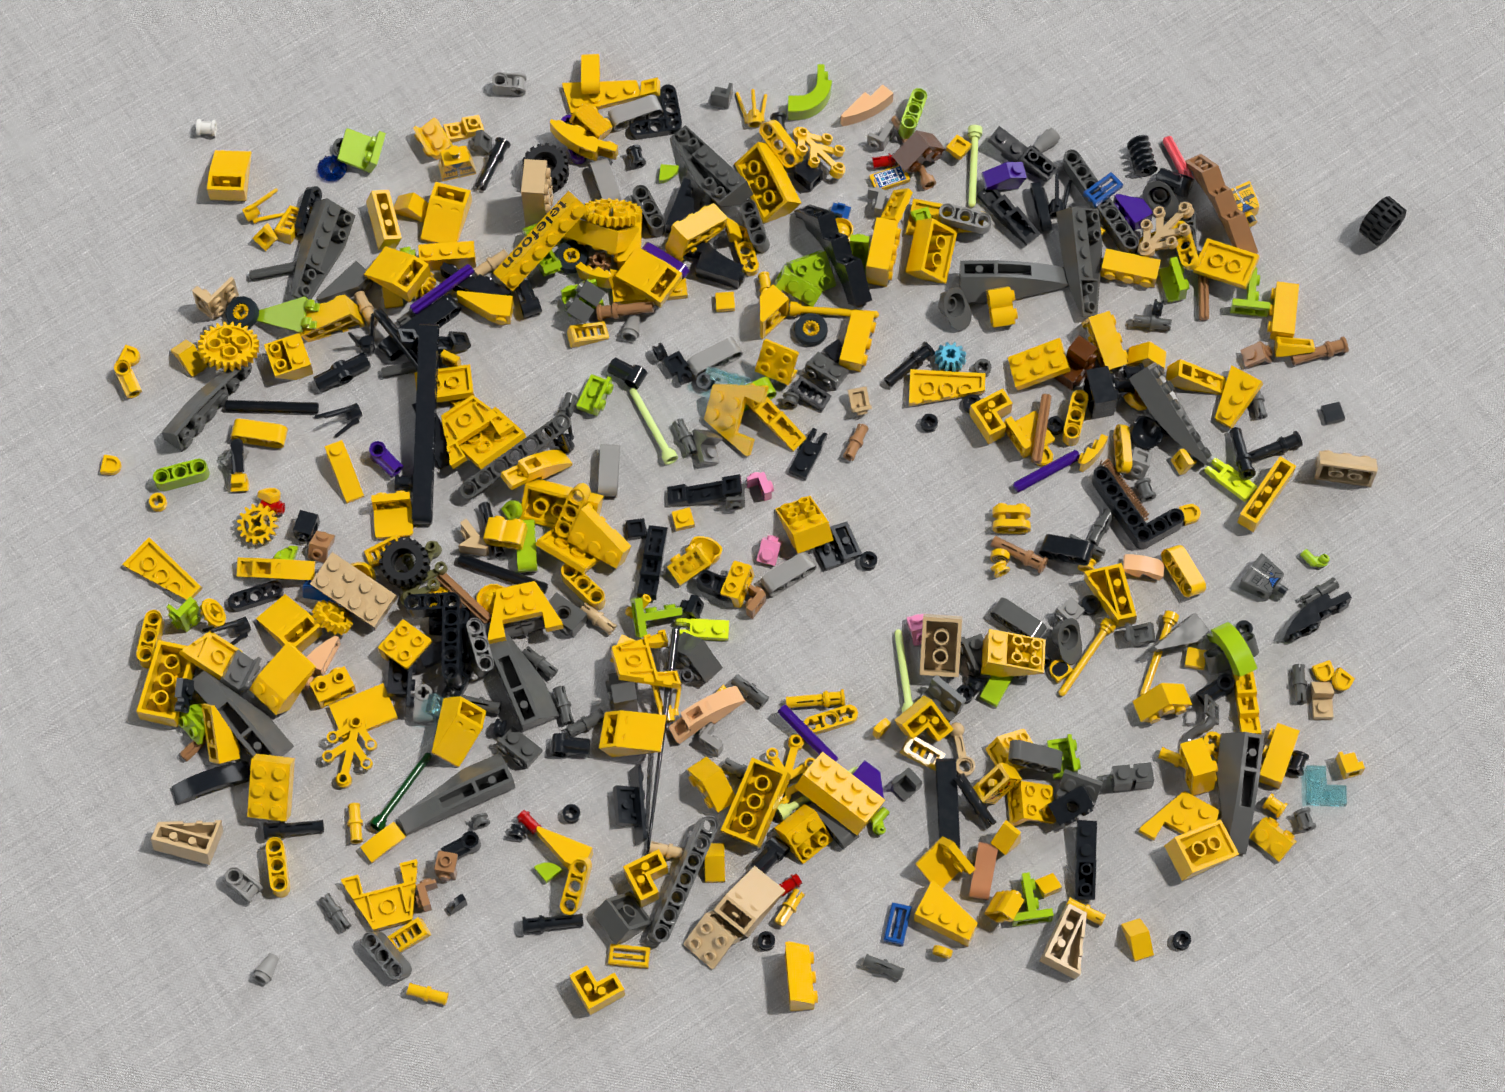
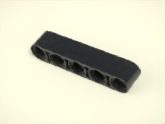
(437, 313)
(947, 799)

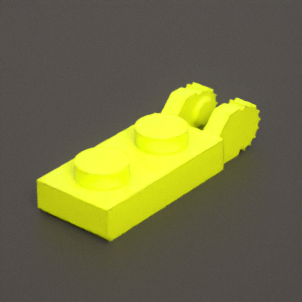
(1230, 480)
(705, 628)

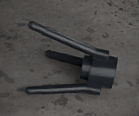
(1057, 204)
(367, 342)
(351, 412)
(564, 441)
(240, 626)

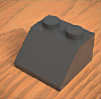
(622, 917)

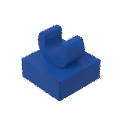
(841, 210)

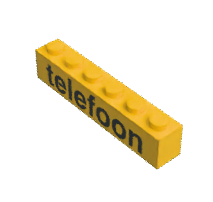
(540, 240)

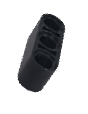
(1066, 549)

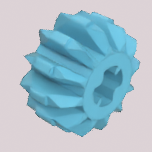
(950, 351)

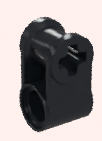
(714, 586)

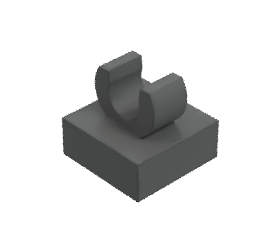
(482, 142)

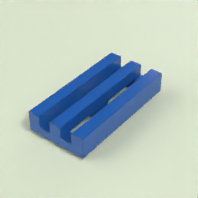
(1092, 198)
(894, 940)

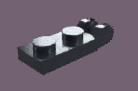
(807, 455)

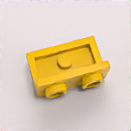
(1273, 838)

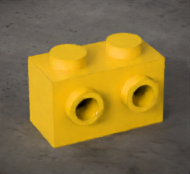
(332, 686)

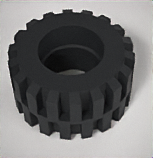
(555, 158)
(1382, 220)
(395, 550)

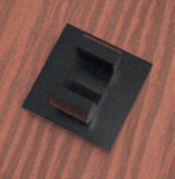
(693, 606)

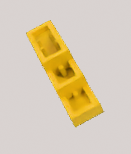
(777, 422)
(1247, 703)

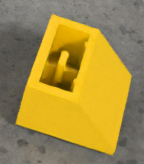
(289, 358)
(804, 833)

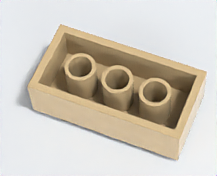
(536, 191)
(354, 590)

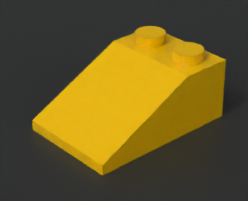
(283, 679)
(1201, 849)

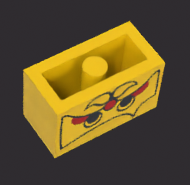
(997, 783)

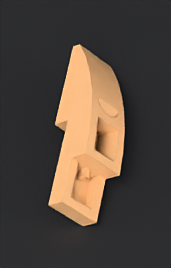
(705, 711)

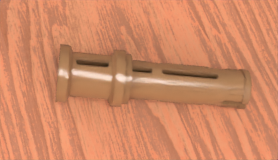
(616, 310)
(1327, 349)
(1027, 557)

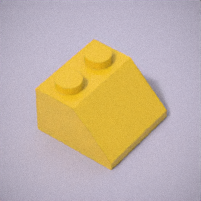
(773, 309)

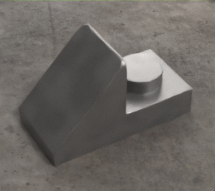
(706, 446)

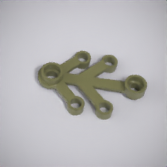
(435, 552)

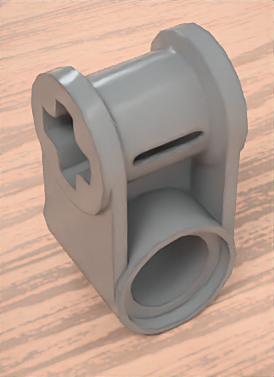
(509, 84)
(420, 704)
(245, 887)

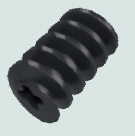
(1142, 156)

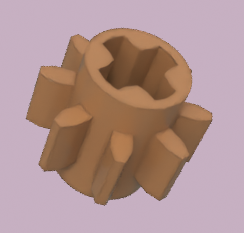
(600, 258)

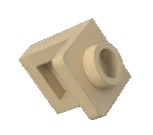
(859, 400)

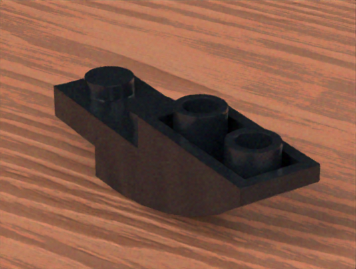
(1016, 151)
(478, 285)
(1310, 617)
(1085, 860)

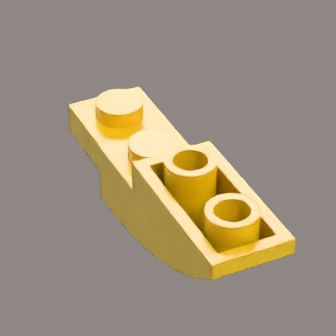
(575, 139)
(536, 466)
(275, 568)

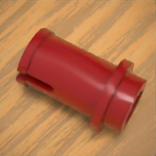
(883, 161)
(278, 507)
(528, 821)
(791, 883)

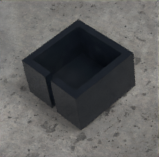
(1100, 388)

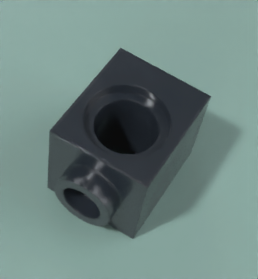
(807, 176)
(306, 526)

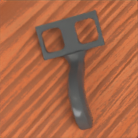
(1209, 723)

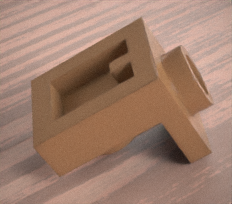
(755, 604)

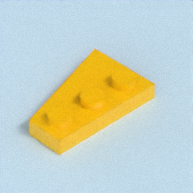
(1236, 396)

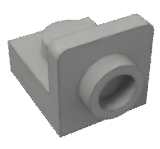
(882, 138)
(878, 196)
(1140, 463)
(1069, 609)
(710, 742)

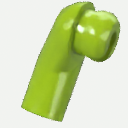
(1315, 561)
(877, 821)

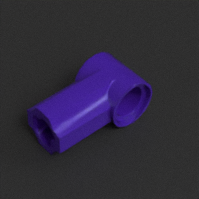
(385, 459)

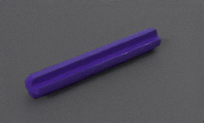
(441, 289)
(1046, 471)
(805, 732)

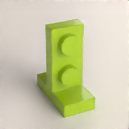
(860, 246)
(797, 286)
(1251, 305)
(650, 613)
(1031, 915)

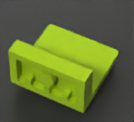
(361, 150)
(814, 269)

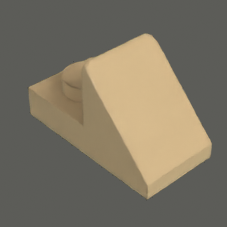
(473, 542)
(1322, 703)

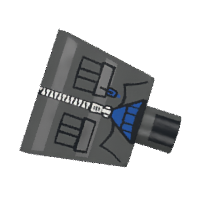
(1263, 579)

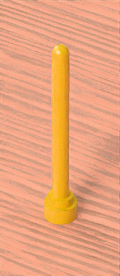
(797, 309)
(1169, 620)
(1107, 627)

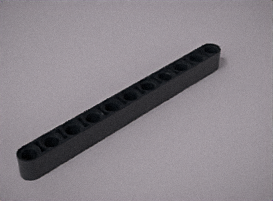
(425, 424)

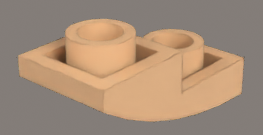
(1138, 565)

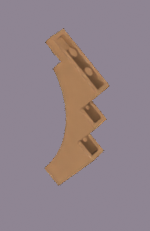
(1222, 198)

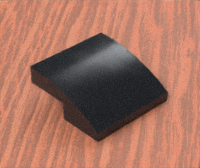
(840, 550)

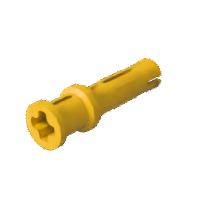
(829, 699)

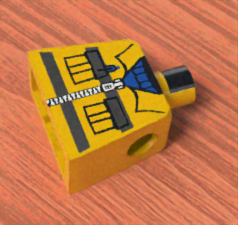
(456, 163)
(1247, 201)

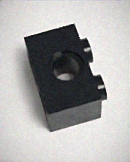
(1080, 796)

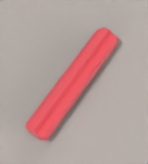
(1176, 156)

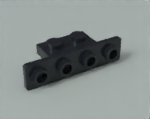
(401, 683)
(630, 805)

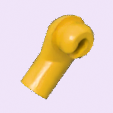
(646, 600)

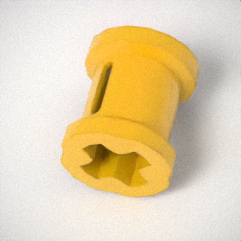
(1274, 805)

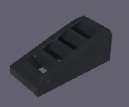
(807, 385)

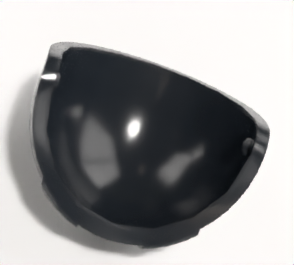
(1146, 433)

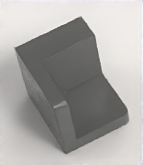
(721, 96)
(906, 784)

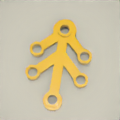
(802, 136)
(350, 746)
(794, 748)

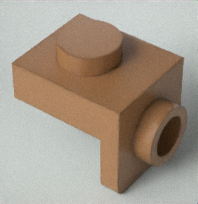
(1256, 354)
(320, 545)
(446, 866)
(425, 886)

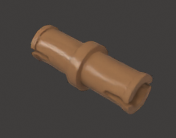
(855, 442)

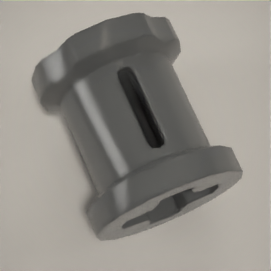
(1145, 490)
(1304, 819)

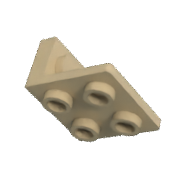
(215, 304)
(712, 939)

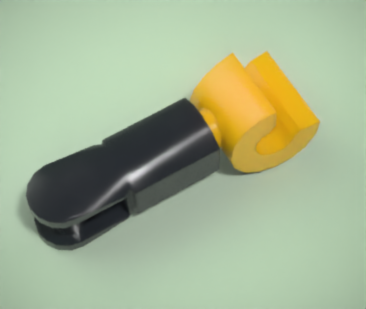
(239, 480)

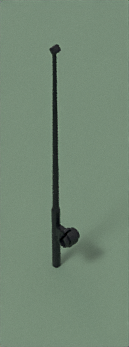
(667, 695)

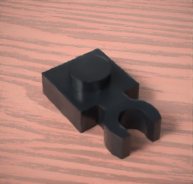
(677, 366)
(184, 692)

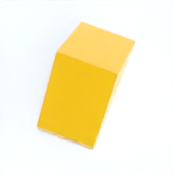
(411, 206)
(1147, 354)
(189, 357)
(1006, 838)
(715, 863)
(1138, 939)

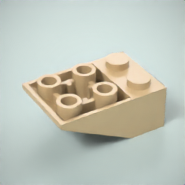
(749, 901)

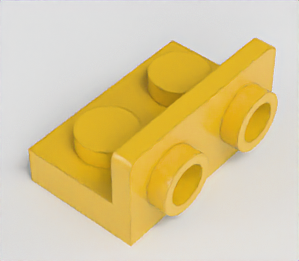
(432, 138)
(897, 204)
(688, 564)
(737, 583)

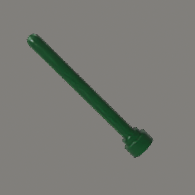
(379, 822)

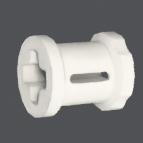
(206, 127)

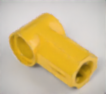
(127, 379)

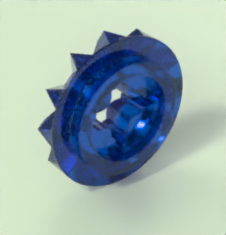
(337, 172)

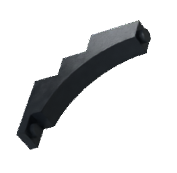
(711, 263)
(850, 270)

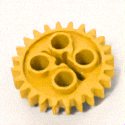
(623, 212)
(228, 346)

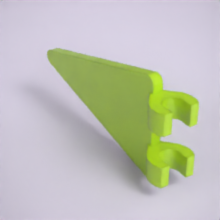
(290, 314)

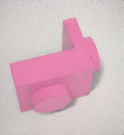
(765, 486)
(769, 550)
(915, 626)

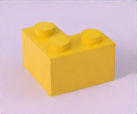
(988, 414)
(1162, 700)
(924, 716)
(1199, 766)
(713, 783)
(641, 876)
(596, 994)

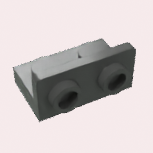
(826, 371)
(972, 650)
(240, 672)
(945, 698)
(519, 747)
(1071, 780)

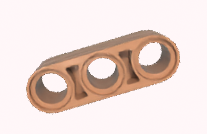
(983, 871)

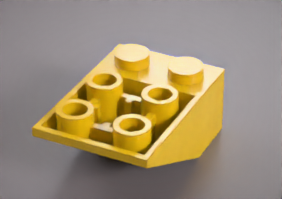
(229, 175)
(446, 213)
(399, 272)
(649, 276)
(804, 524)
(290, 623)
(1012, 654)
(457, 729)
(631, 733)

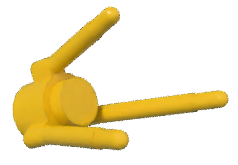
(754, 117)
(251, 212)
(672, 712)

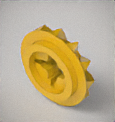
(212, 606)

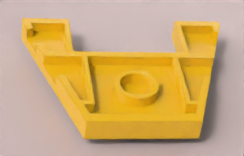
(727, 408)
(465, 422)
(518, 604)
(635, 662)
(1182, 815)
(388, 905)

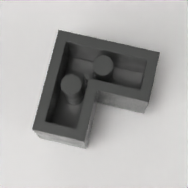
(697, 656)
(621, 694)

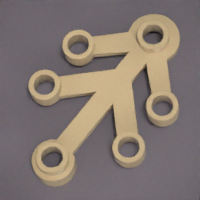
(1150, 245)

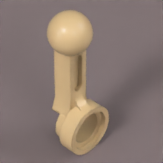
(960, 748)

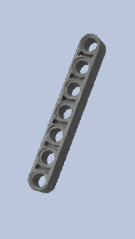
(1107, 209)
(506, 459)
(690, 874)

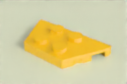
(210, 654)

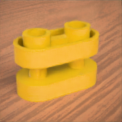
(1011, 518)

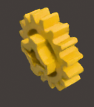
(261, 517)
(332, 617)

